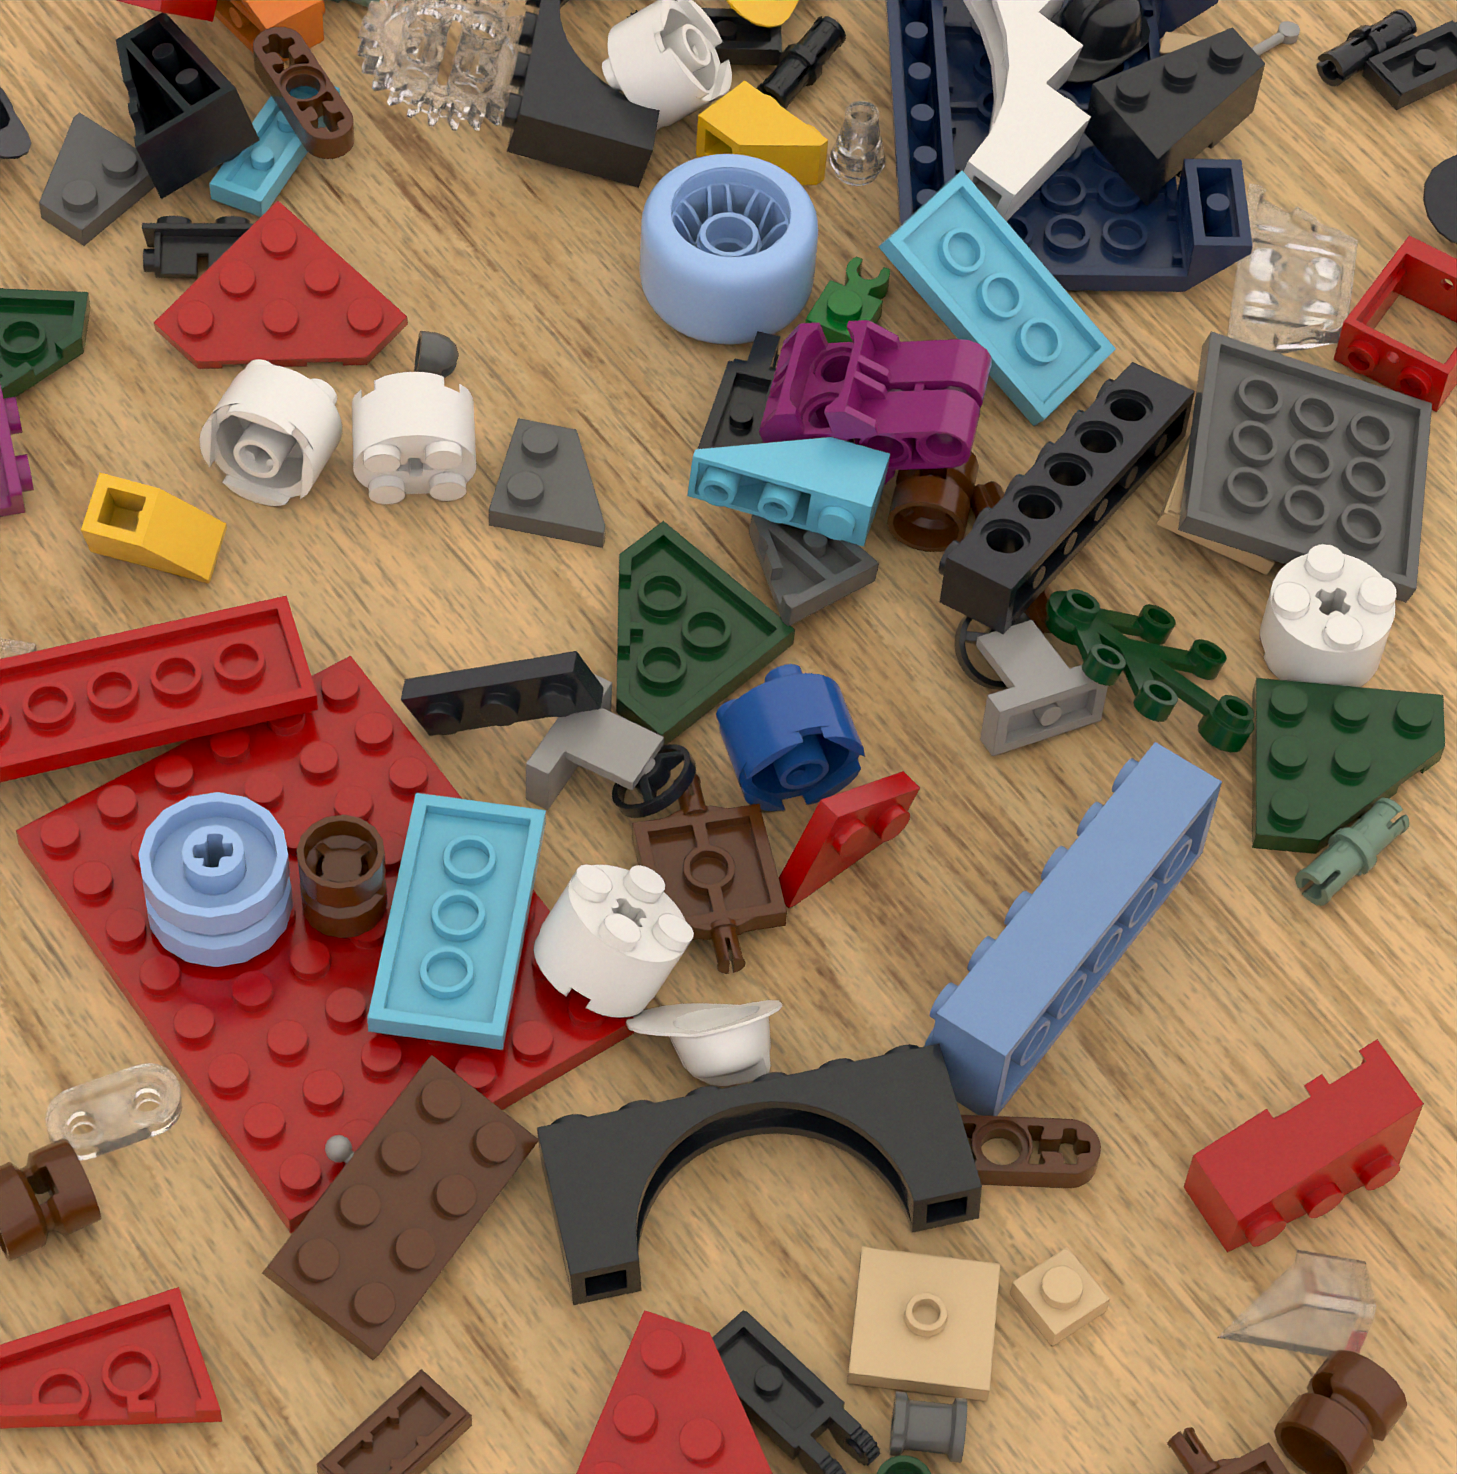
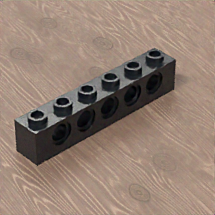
(1064, 497)

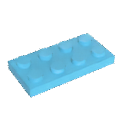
(999, 296)
(457, 921)

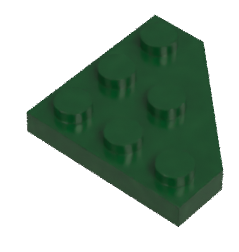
(39, 334)
(685, 633)
(1331, 754)

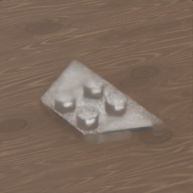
(1294, 281)

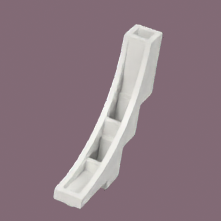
(1030, 121)

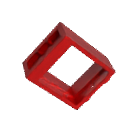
(1419, 275)

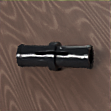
(1363, 43)
(803, 62)

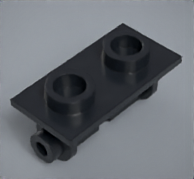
(181, 242)

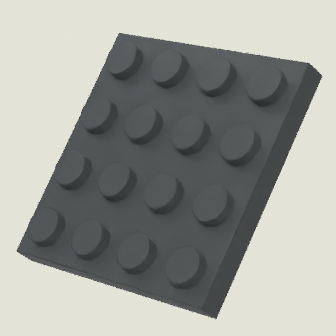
(1305, 461)

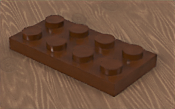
(401, 1207)

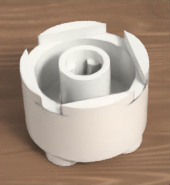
(667, 60)
(272, 433)
(413, 438)
(1327, 619)
(612, 938)

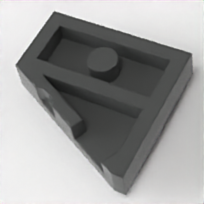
(92, 181)
(547, 486)
(808, 568)

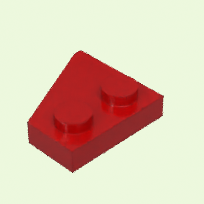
(845, 831)

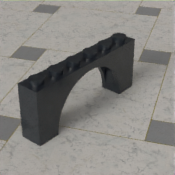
(568, 111)
(882, 1109)

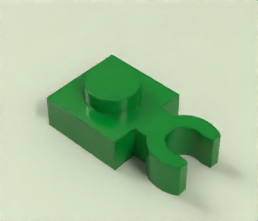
(849, 302)

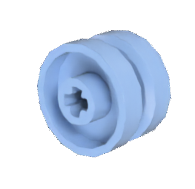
(216, 879)

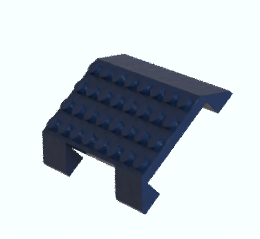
(1085, 215)

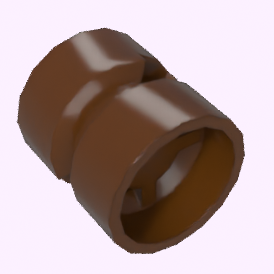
(932, 505)
(342, 876)
(69, 1208)
(1340, 1415)

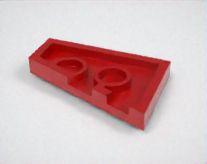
(109, 1370)

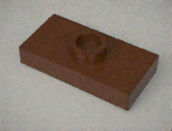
(402, 1433)

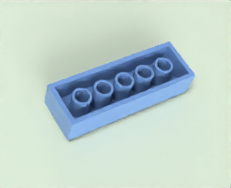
(1072, 927)

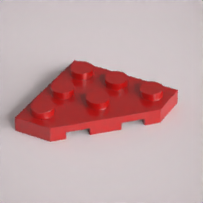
(280, 301)
(673, 1410)

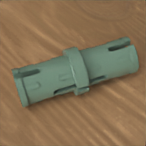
(1352, 851)

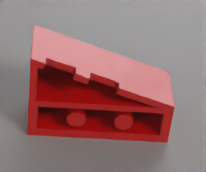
(1308, 1156)

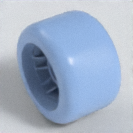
(728, 248)

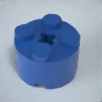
(790, 738)

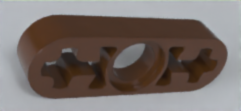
(303, 113)
(1022, 1131)

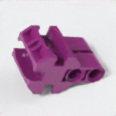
(882, 392)

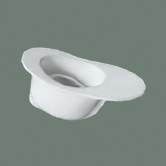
(714, 1040)

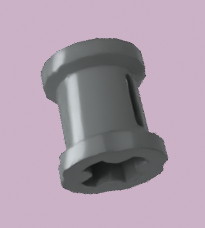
(928, 1427)

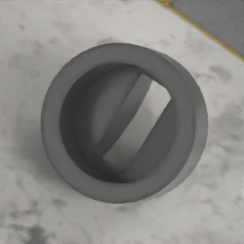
(435, 354)

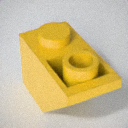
(760, 128)
(152, 529)

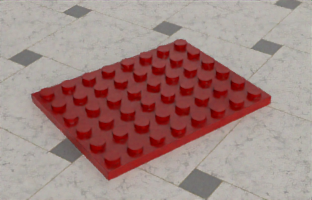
(284, 1038)

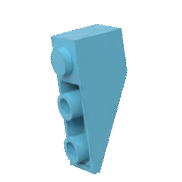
(800, 483)

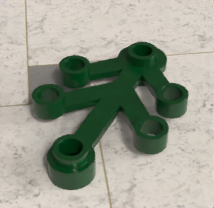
(1149, 666)

